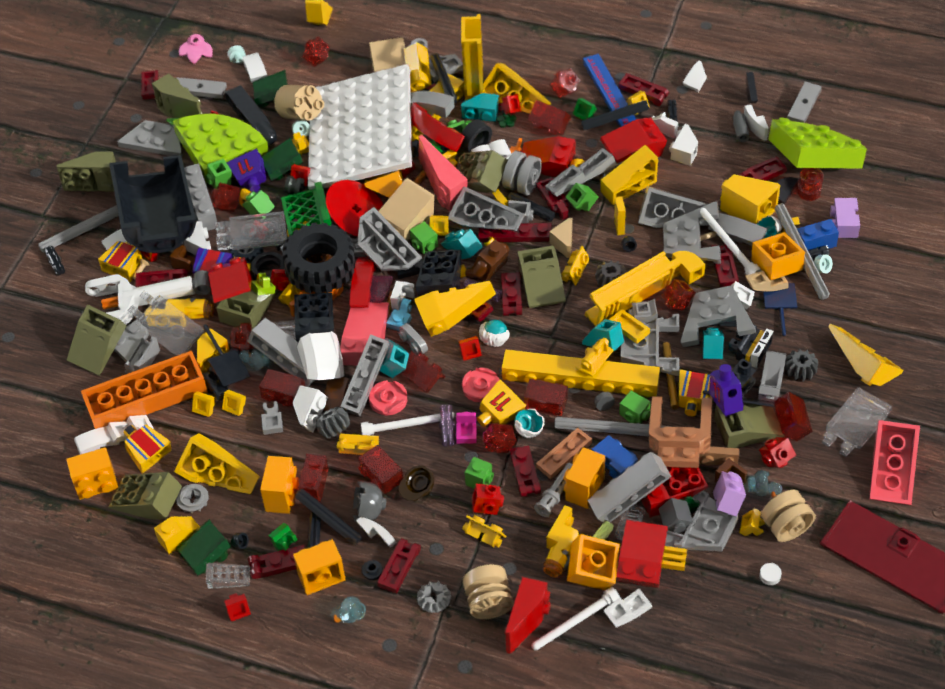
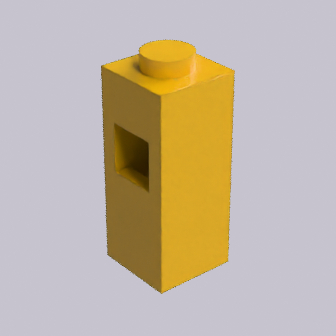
(418, 61)

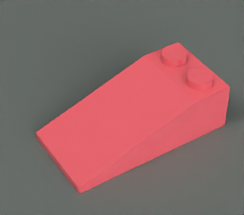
(442, 175)
(359, 326)
(894, 462)

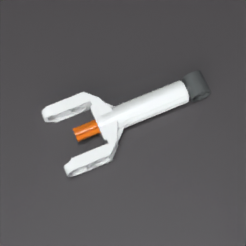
(130, 295)

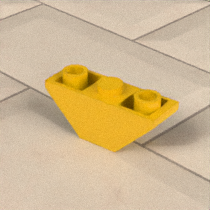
(318, 12)

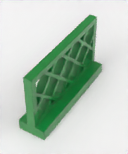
(319, 208)

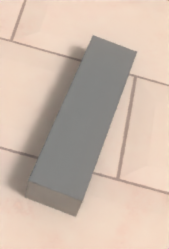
(589, 169)

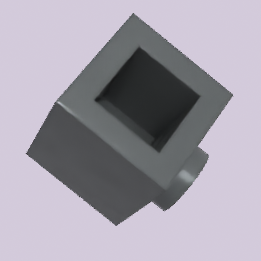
(675, 515)

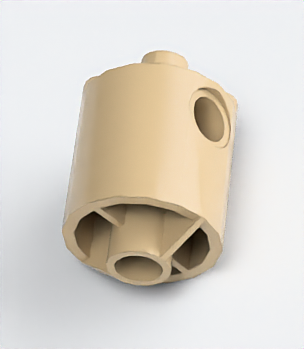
(298, 102)

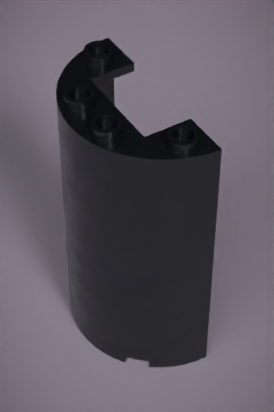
(154, 206)

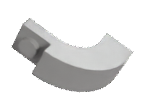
(772, 376)

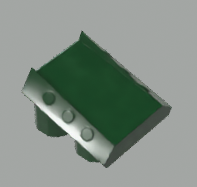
(267, 87)
(280, 159)
(204, 547)

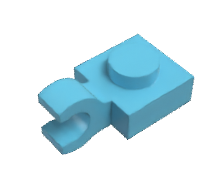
(400, 316)

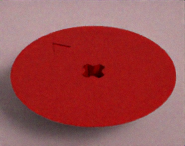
(345, 203)

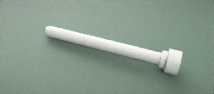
(750, 267)
(369, 429)
(609, 597)

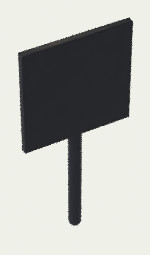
(227, 366)
(751, 400)

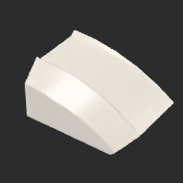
(321, 356)

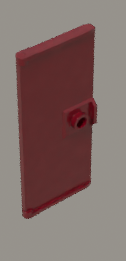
(889, 554)

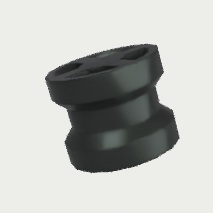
(294, 185)

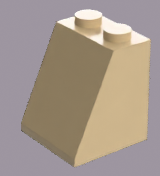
(387, 54)
(408, 207)

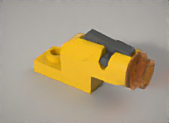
(194, 307)
(559, 543)

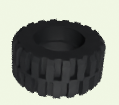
(316, 240)

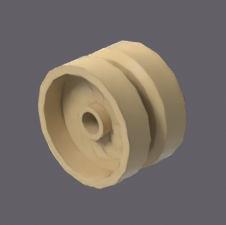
(788, 515)

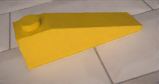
(506, 82)
(446, 309)
(866, 363)
(211, 464)

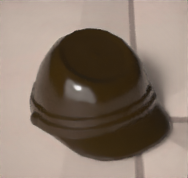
(416, 483)

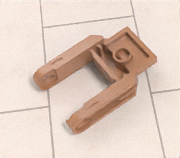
(680, 444)

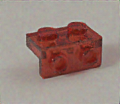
(422, 372)

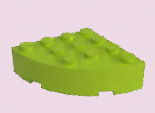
(217, 138)
(815, 145)

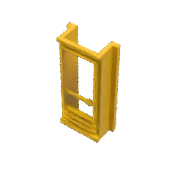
(472, 56)
(631, 288)

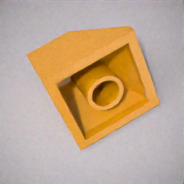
(385, 183)

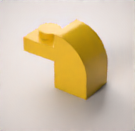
(688, 266)

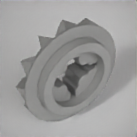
(186, 494)
(427, 602)

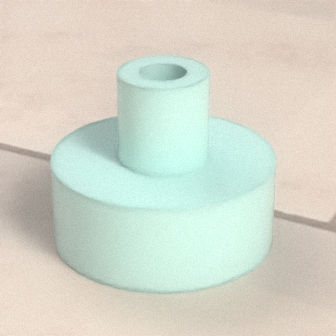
(235, 54)
(305, 127)
(823, 263)

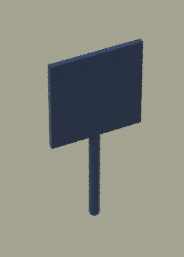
(781, 299)

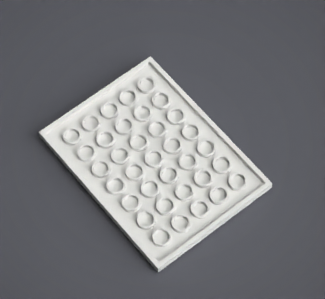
(362, 128)

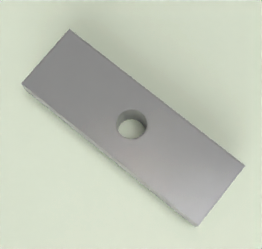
(204, 88)
(804, 102)

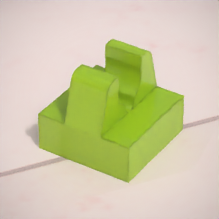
(262, 285)

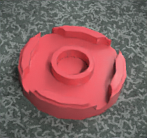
(479, 383)
(388, 397)

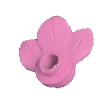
(195, 50)

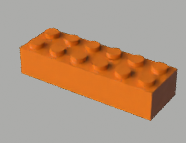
(144, 390)

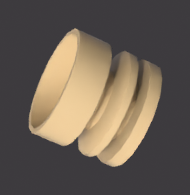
(487, 591)

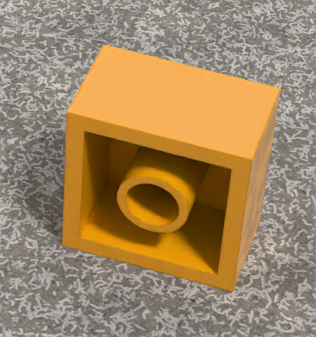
(777, 256)
(92, 473)
(584, 477)
(279, 484)
(593, 562)
(319, 567)

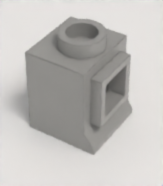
(523, 207)
(644, 311)

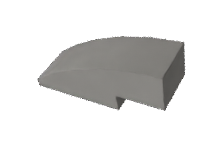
(433, 102)
(740, 229)

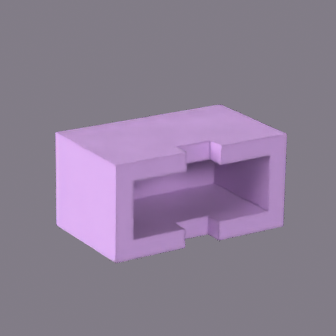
(845, 217)
(729, 493)

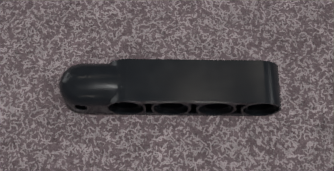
(250, 113)

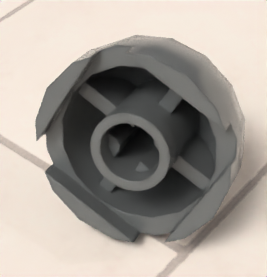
(368, 501)

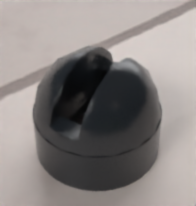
(631, 244)
(240, 537)

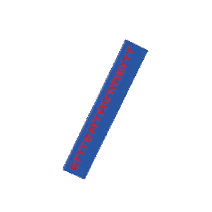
(606, 86)

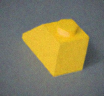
(207, 350)
(175, 531)

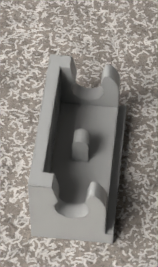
(144, 356)

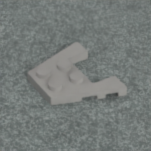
(684, 235)
(713, 308)
(647, 350)
(709, 528)

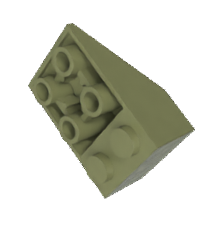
(175, 99)
(482, 170)
(87, 172)
(541, 276)
(244, 308)
(95, 339)
(749, 426)
(146, 495)

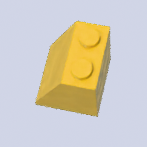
(749, 198)

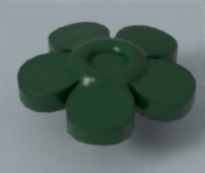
(507, 120)
(692, 504)

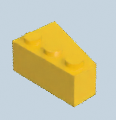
(631, 175)

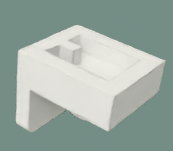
(400, 291)
(744, 294)

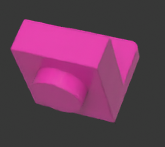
(466, 428)

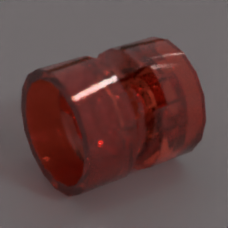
(810, 184)

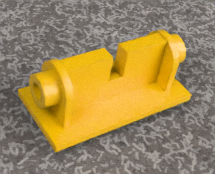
(576, 266)
(595, 357)
(356, 443)
(491, 534)

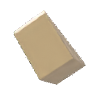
(562, 237)

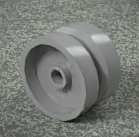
(521, 172)

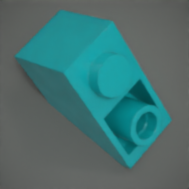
(481, 107)
(462, 240)
(606, 329)
(713, 343)
(395, 359)

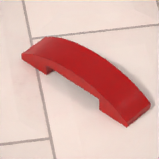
(435, 129)
(361, 282)

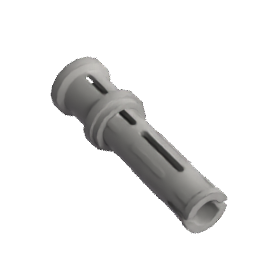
(552, 496)

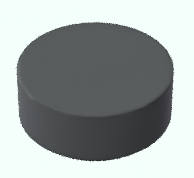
(604, 401)

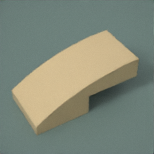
(760, 282)

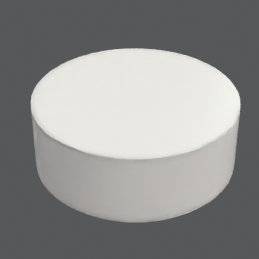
(770, 574)

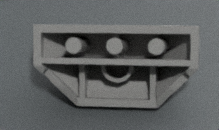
(384, 244)

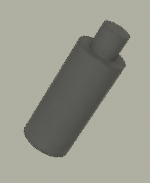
(740, 126)

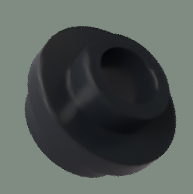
(372, 575)

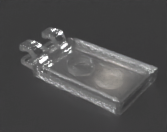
(251, 231)
(167, 324)
(856, 420)

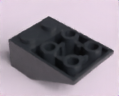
(439, 272)
(313, 314)

